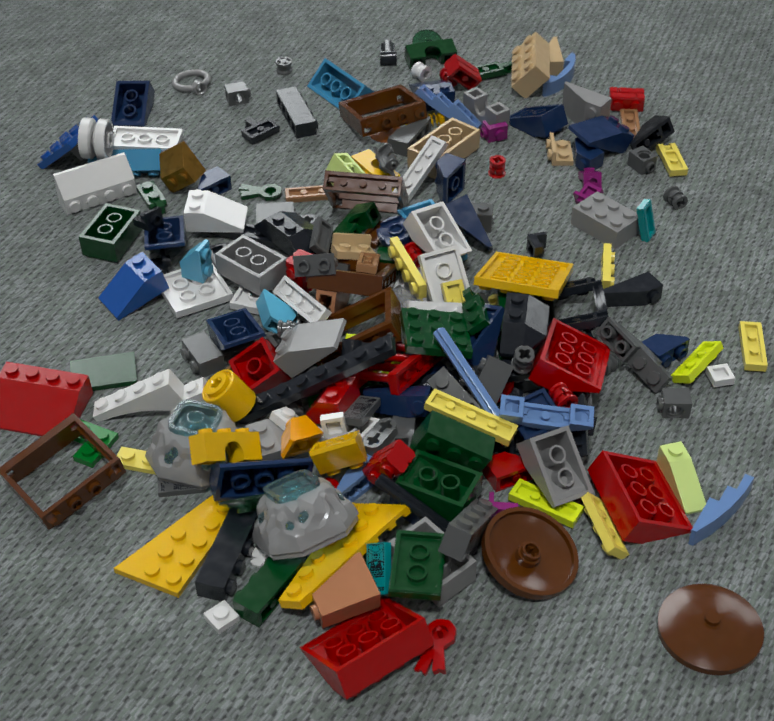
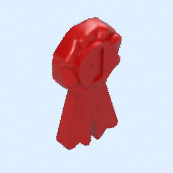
(443, 635)

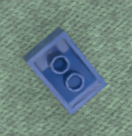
(133, 286)

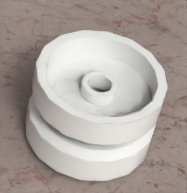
(95, 138)

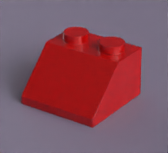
(257, 367)
(334, 399)

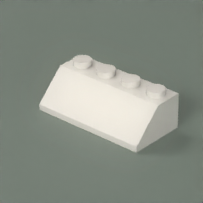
(94, 183)

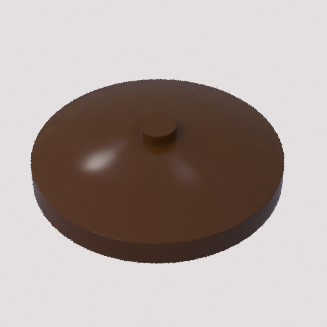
(529, 553)
(710, 629)

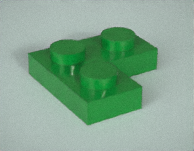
(86, 454)

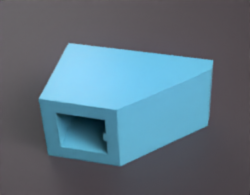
(197, 263)
(273, 309)

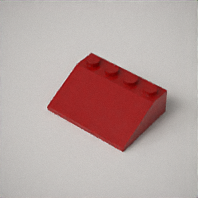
(571, 359)
(40, 397)
(638, 498)
(368, 647)

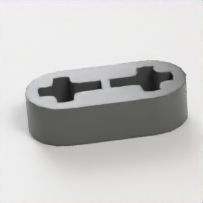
(377, 434)

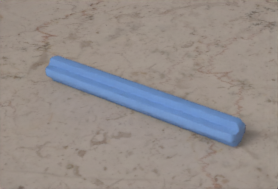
(465, 371)

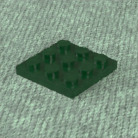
(419, 328)

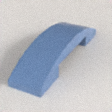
(555, 83)
(546, 416)

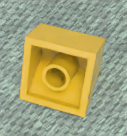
(339, 453)

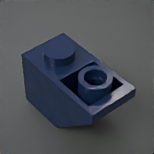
(667, 347)

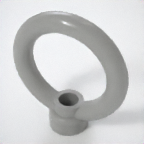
(190, 88)

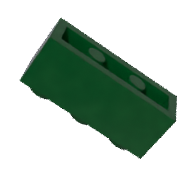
(264, 589)

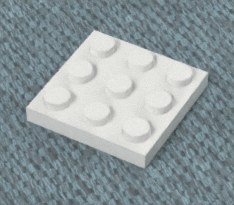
(192, 296)

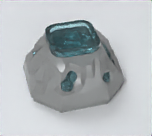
(170, 445)
(301, 516)

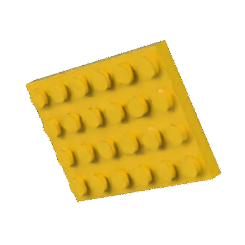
(524, 275)

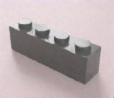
(467, 529)

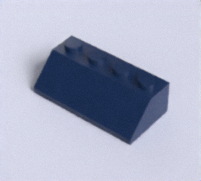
(250, 477)

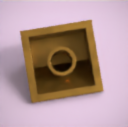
(179, 167)

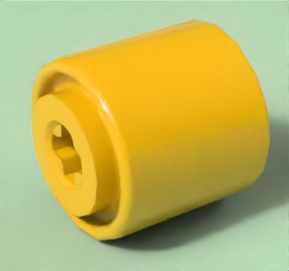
(229, 393)

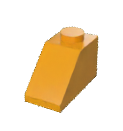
(299, 436)

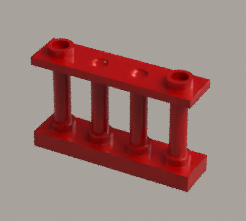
(399, 375)

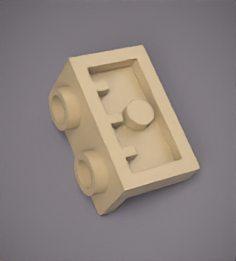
(559, 152)
(350, 245)

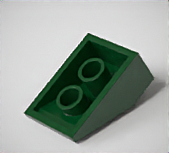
(441, 484)

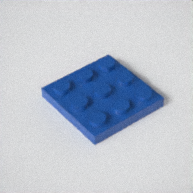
(58, 149)

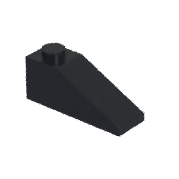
(653, 132)
(634, 292)

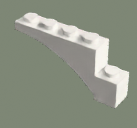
(155, 393)

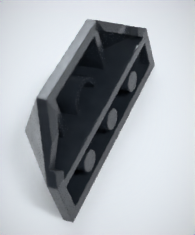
(287, 231)
(523, 323)

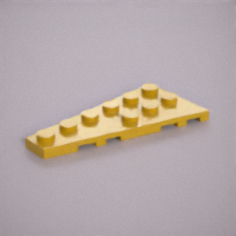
(177, 552)
(323, 563)

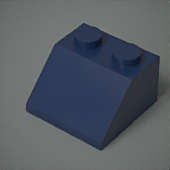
(450, 177)

